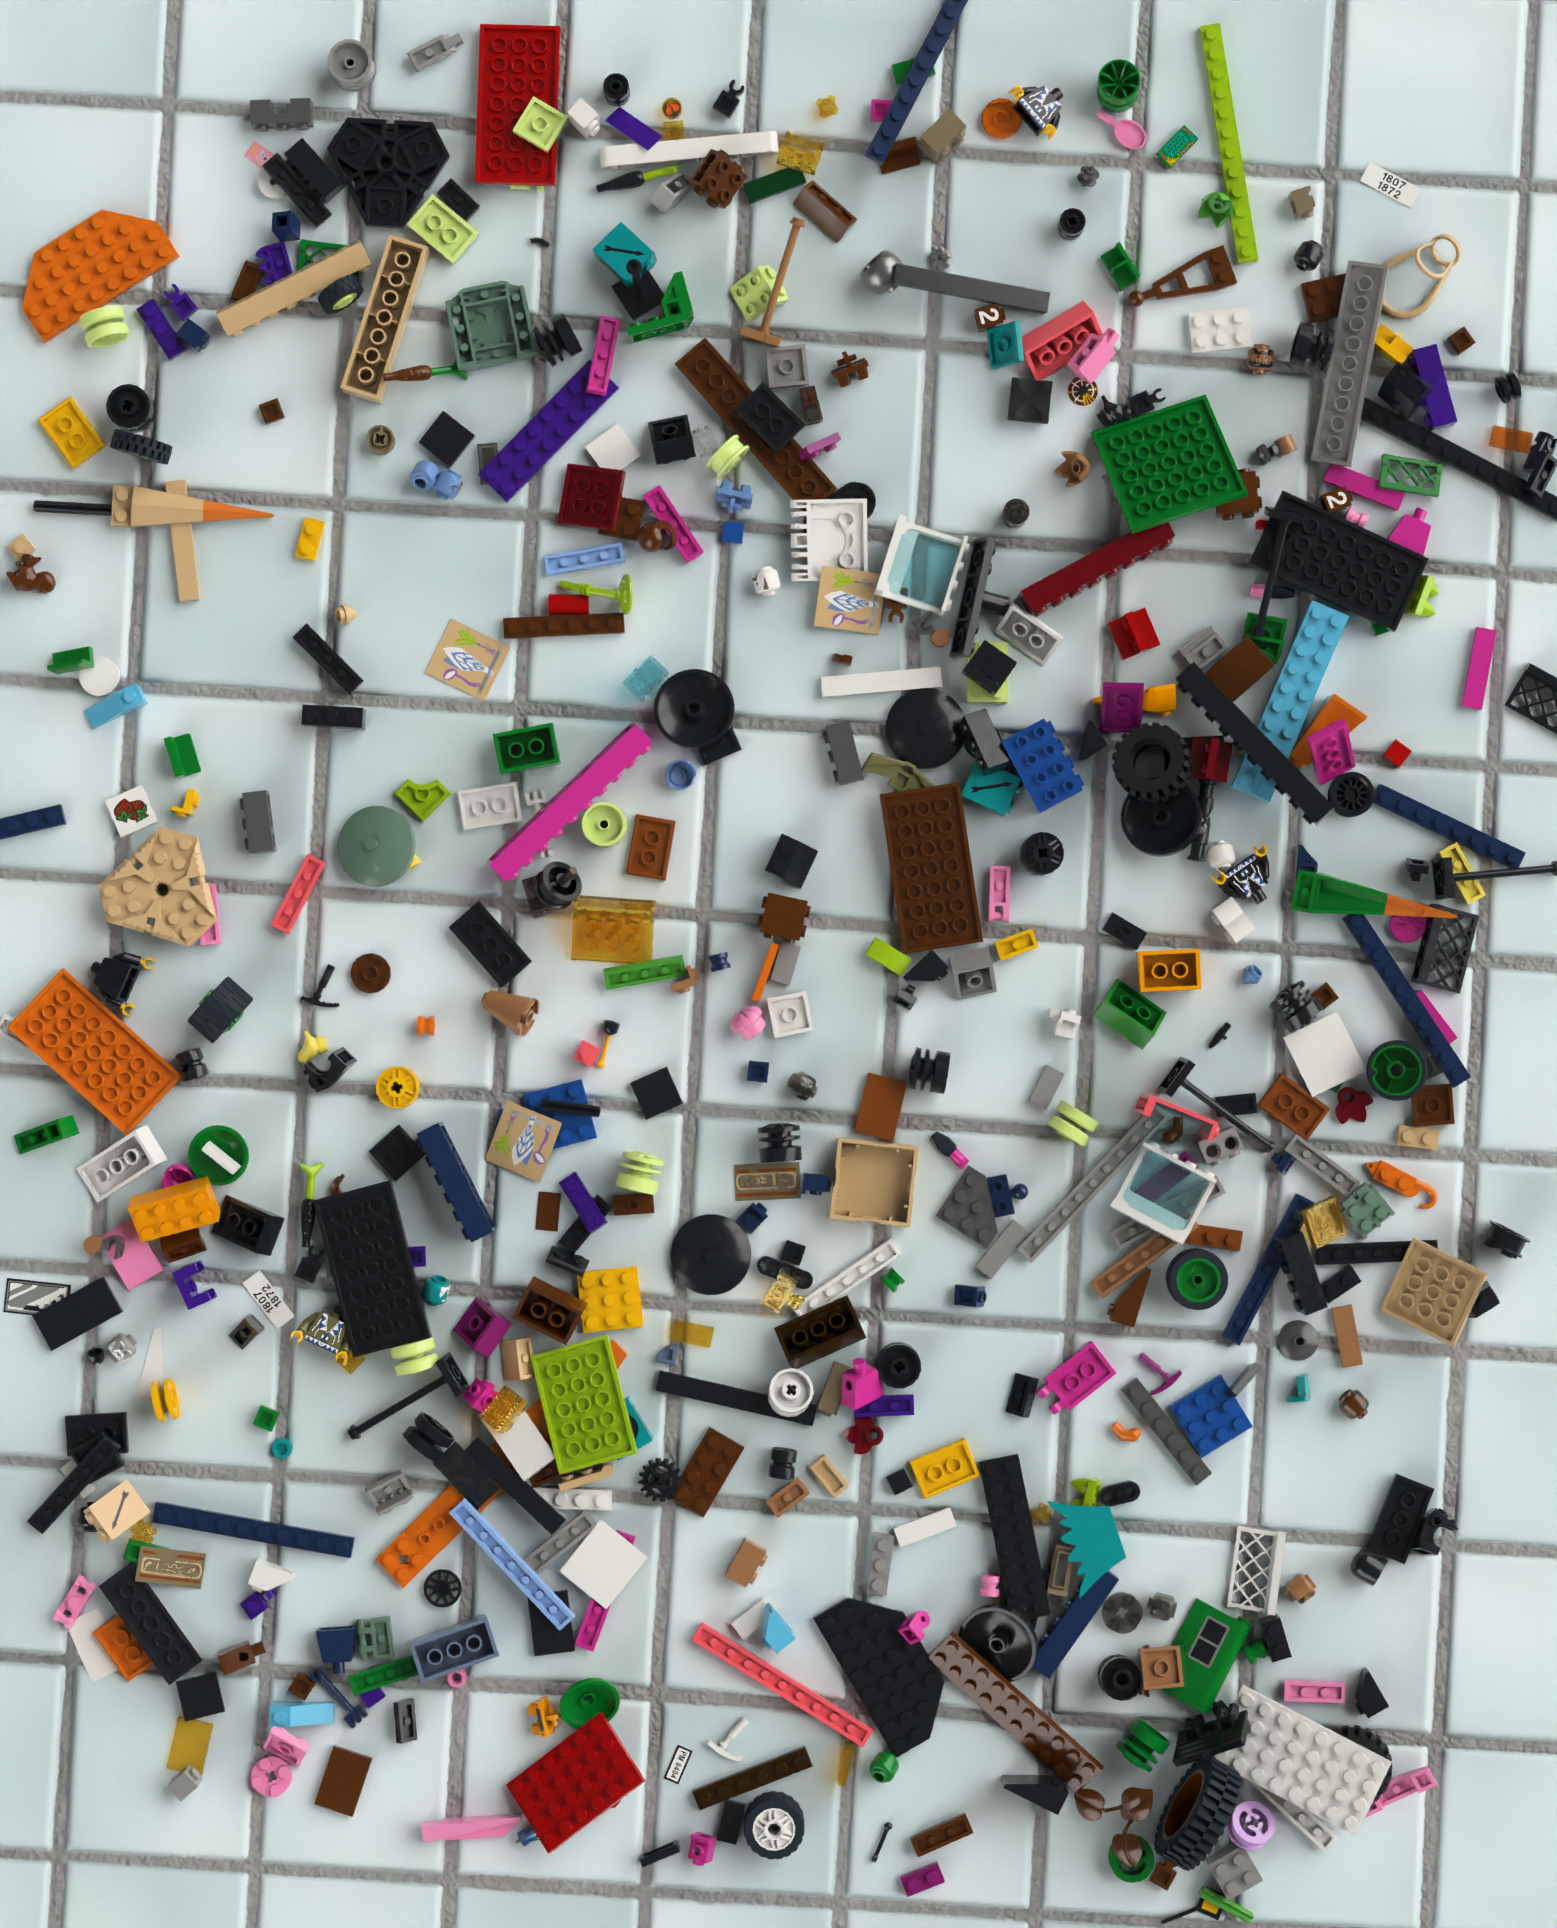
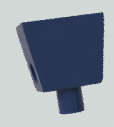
(337, 1645)

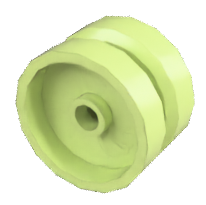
(104, 326)
(604, 836)
(1073, 1122)
(414, 1356)

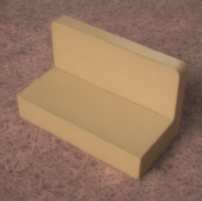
(517, 1359)

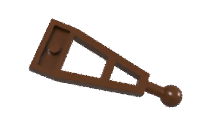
(1219, 268)

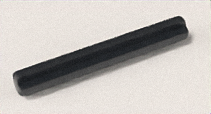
(72, 508)

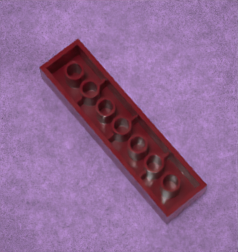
(1091, 568)

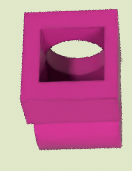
(913, 1625)

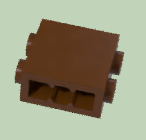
(717, 179)
(1244, 506)
(783, 917)

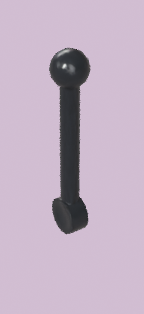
(888, 1826)

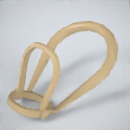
(1431, 296)

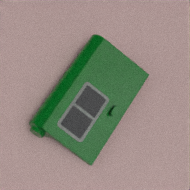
(1209, 1654)

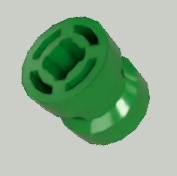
(1255, 1651)

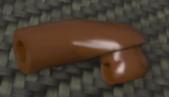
(1175, 1133)

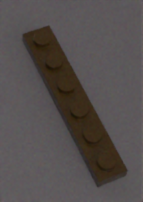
(752, 1778)

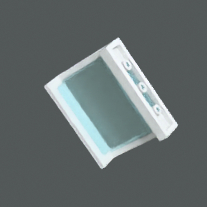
(921, 567)
(1164, 1192)

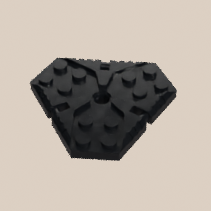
(387, 194)

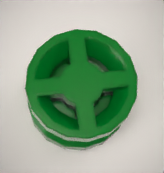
(892, 1279)

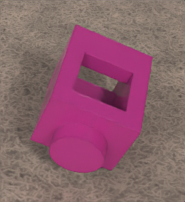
(706, 1844)

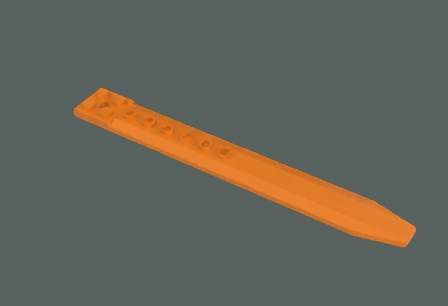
(435, 1525)

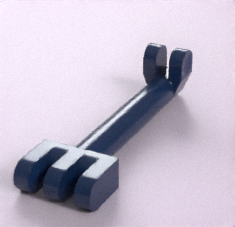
(352, 1712)

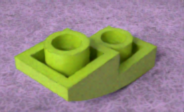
(888, 956)

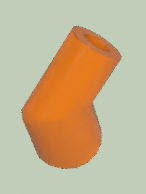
(1125, 1435)

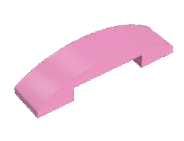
(1404, 1785)

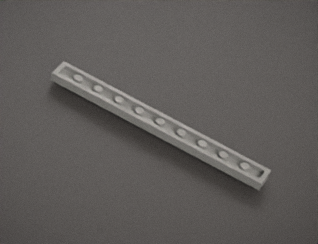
(1092, 1184)

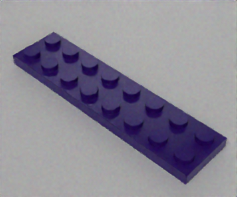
(544, 435)

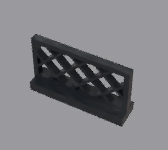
(1544, 678)
(1428, 948)

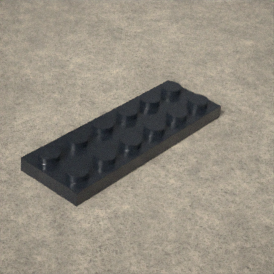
(150, 1624)

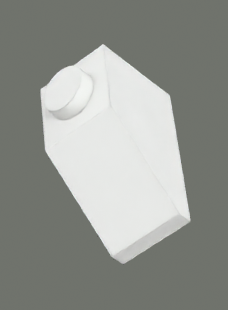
(269, 1575)

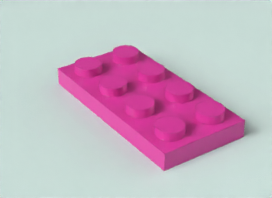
(1331, 751)

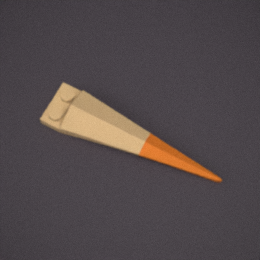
(147, 507)

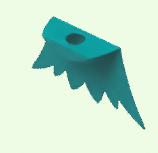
(1094, 1538)

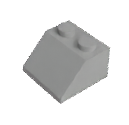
(972, 973)

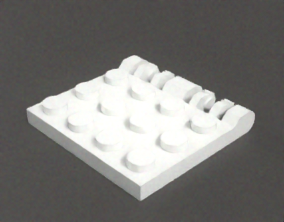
(832, 537)

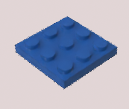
(574, 1127)
(1210, 1416)

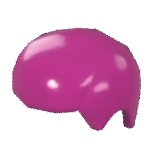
(176, 1174)

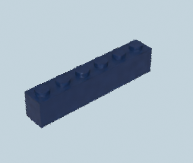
(1071, 1623)

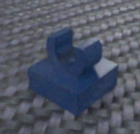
(1284, 1163)

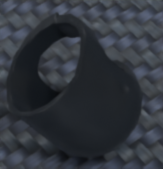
(1367, 1566)

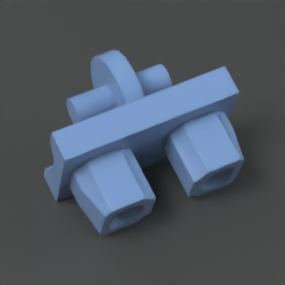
(734, 499)

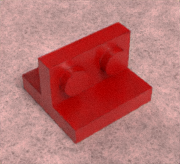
(1133, 633)

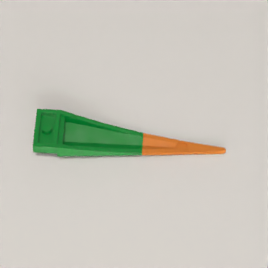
(1333, 895)

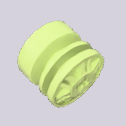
(639, 1172)

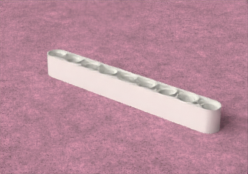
(688, 150)

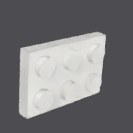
(1219, 330)

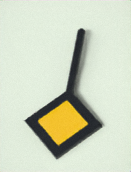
(1202, 1906)

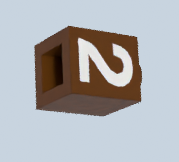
(989, 317)
(1336, 500)

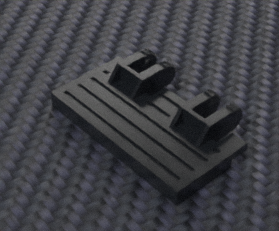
(1207, 1739)

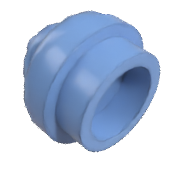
(1251, 975)

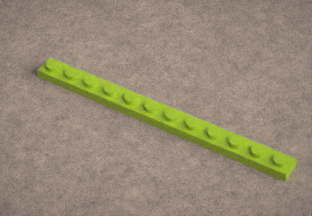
(1228, 142)

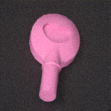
(1126, 131)

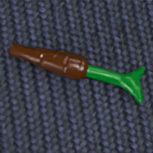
(423, 373)

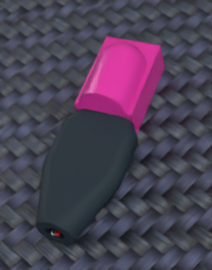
(949, 1149)

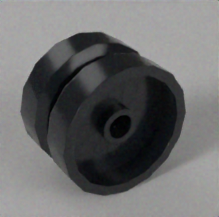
(141, 405)
(898, 1377)
(428, 1436)

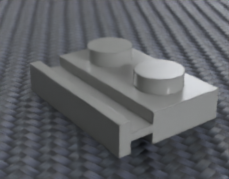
(1203, 648)

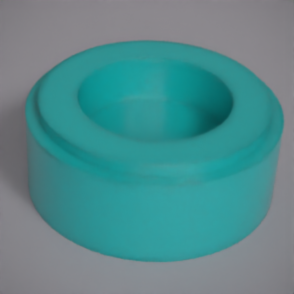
(282, 1448)

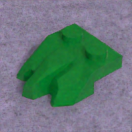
(1272, 641)

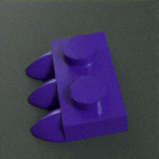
(277, 262)

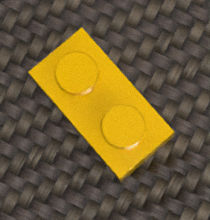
(310, 539)
(1016, 944)

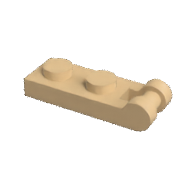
(586, 1476)

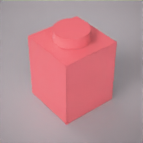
(587, 1053)

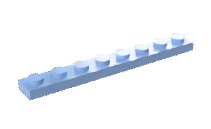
(512, 1564)

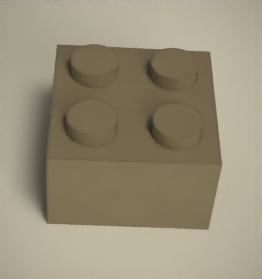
(943, 136)

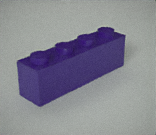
(1438, 404)

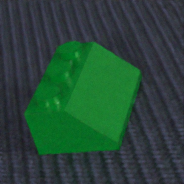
(1129, 1014)

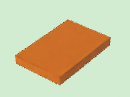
(122, 1648)

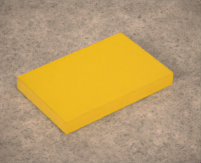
(72, 432)
(944, 1468)

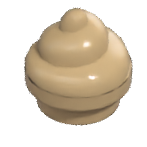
(345, 614)

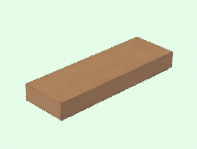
(1346, 1336)

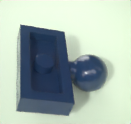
(1002, 1196)

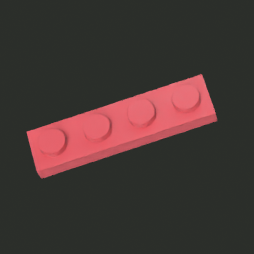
(298, 894)

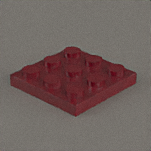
(591, 497)

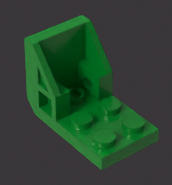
(674, 300)

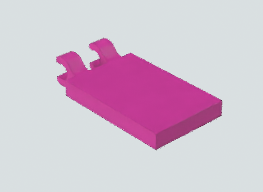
(1077, 1378)

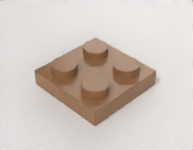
(1161, 1667)

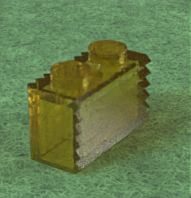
(504, 1409)

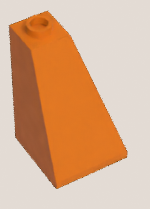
(1331, 710)

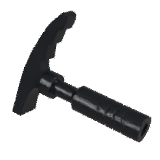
(322, 984)

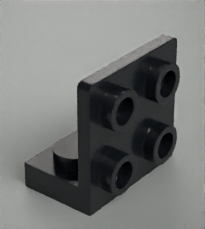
(989, 667)

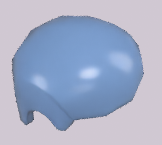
(680, 774)

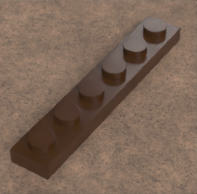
(563, 625)

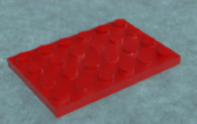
(575, 1782)

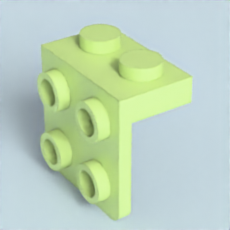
(754, 292)

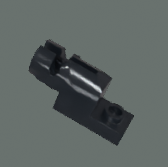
(1540, 463)

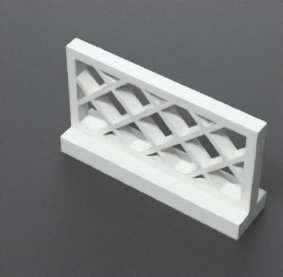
(1273, 1577)

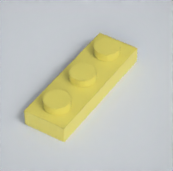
(1469, 889)

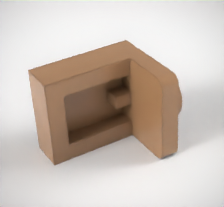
(683, 986)

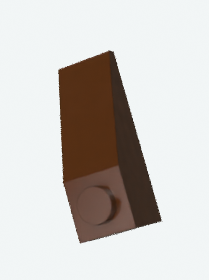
(1128, 1302)

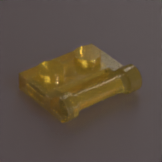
(798, 158)

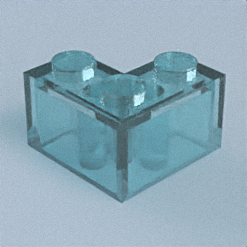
(646, 679)

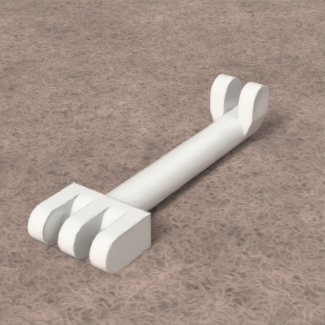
(536, 802)

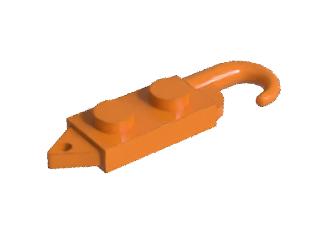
(1401, 1181)

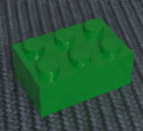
(526, 749)

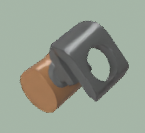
(1281, 446)
(938, 637)
(97, 1243)

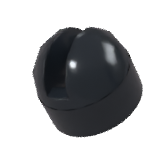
(96, 1355)

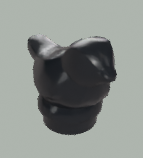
(1113, 413)

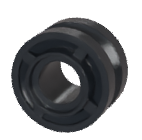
(1508, 387)

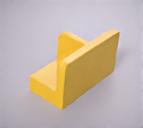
(1391, 345)

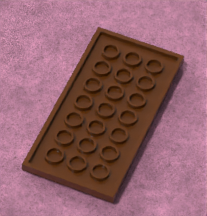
(931, 867)

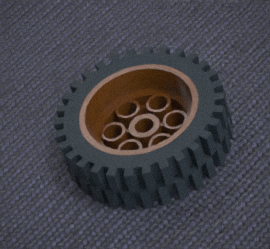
(1197, 1813)

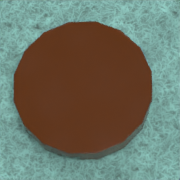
(370, 973)

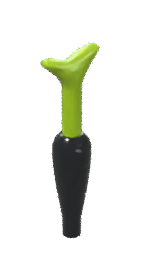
(636, 178)
(307, 1207)

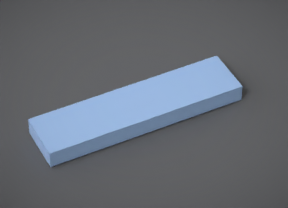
(584, 559)

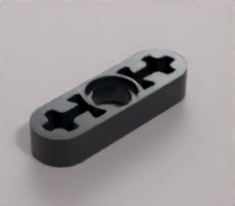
(782, 1264)

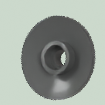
(1288, 1336)

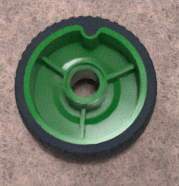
(1413, 1070)

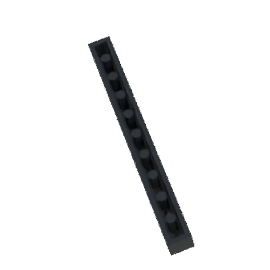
(1254, 744)

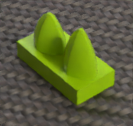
(1418, 603)
(1089, 1488)

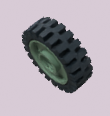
(141, 446)

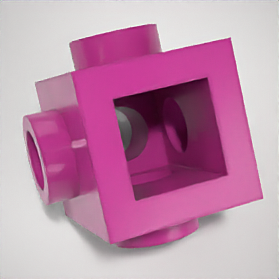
(480, 1394)

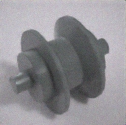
(1088, 176)

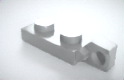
(434, 51)

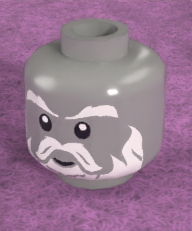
(121, 1347)

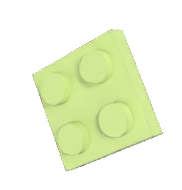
(540, 124)

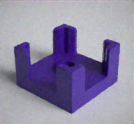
(188, 1286)

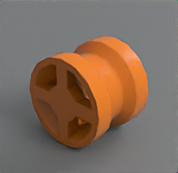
(426, 1025)

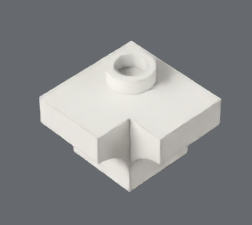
(1065, 1022)

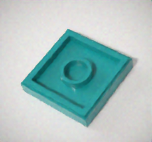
(1005, 345)

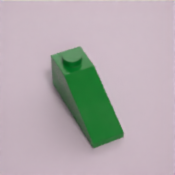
(46, 1134)

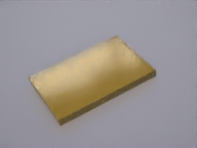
(190, 1744)

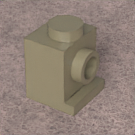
(1302, 203)

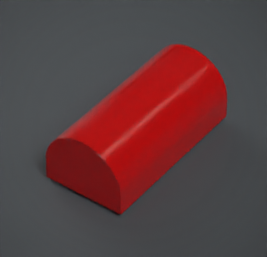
(568, 604)

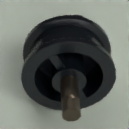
(557, 885)

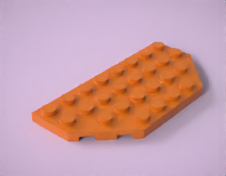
(92, 268)

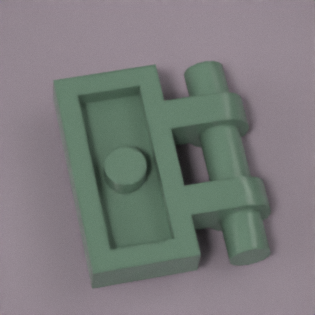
(381, 1635)

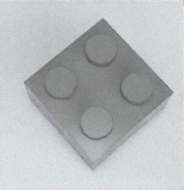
(1233, 1870)

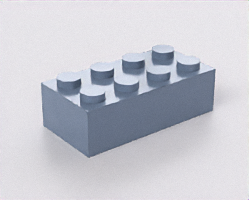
(453, 1648)

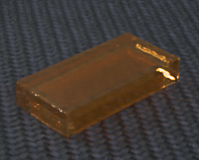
(1510, 439)

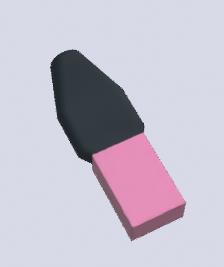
(1278, 592)

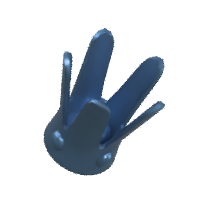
(526, 1836)

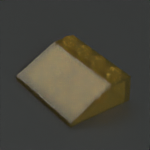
(612, 929)

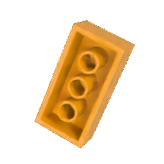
(174, 1209)

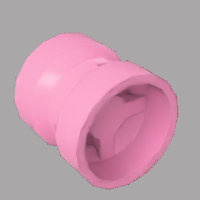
(1358, 519)
(990, 1584)

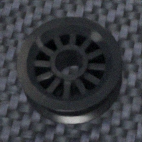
(1368, 791)

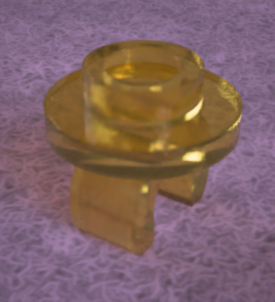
(1043, 1512)

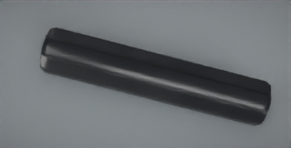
(571, 1108)

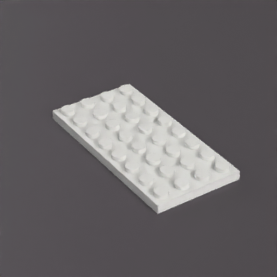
(1306, 1762)

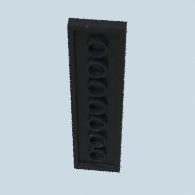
(1014, 1536)

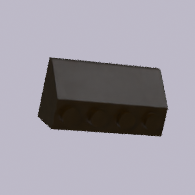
(820, 1332)

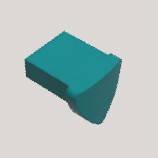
(1303, 1390)

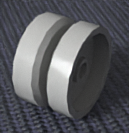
(340, 60)

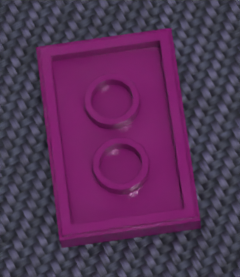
(1121, 706)

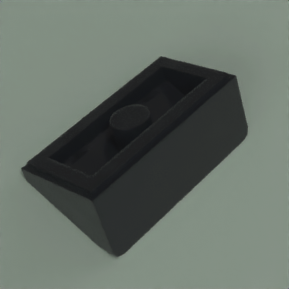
(1022, 1395)

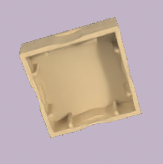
(873, 1181)

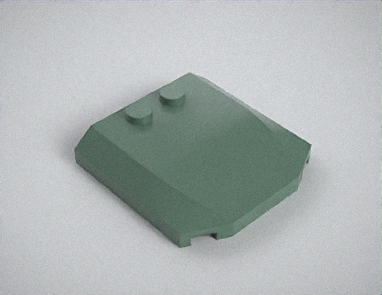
(490, 326)

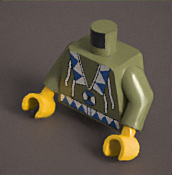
(326, 1331)

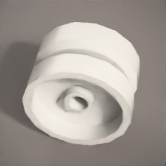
(794, 1381)

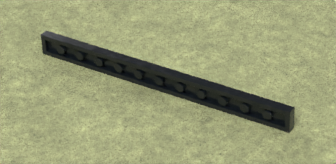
(1457, 457)

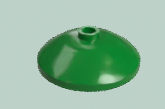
(225, 1139)
(578, 1708)

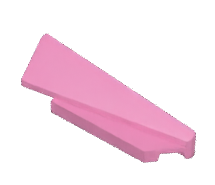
(469, 1827)

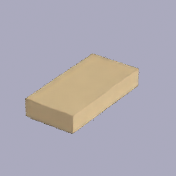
(828, 1476)

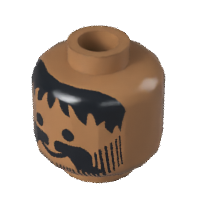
(1260, 358)
(1300, 1588)

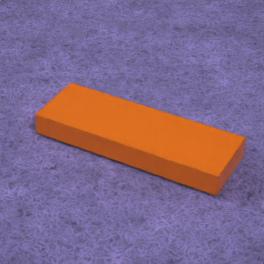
(765, 972)

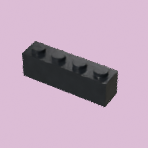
(1300, 1272)

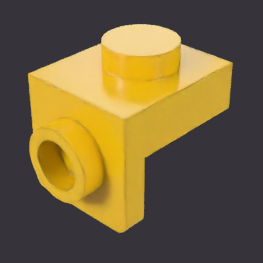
(191, 801)

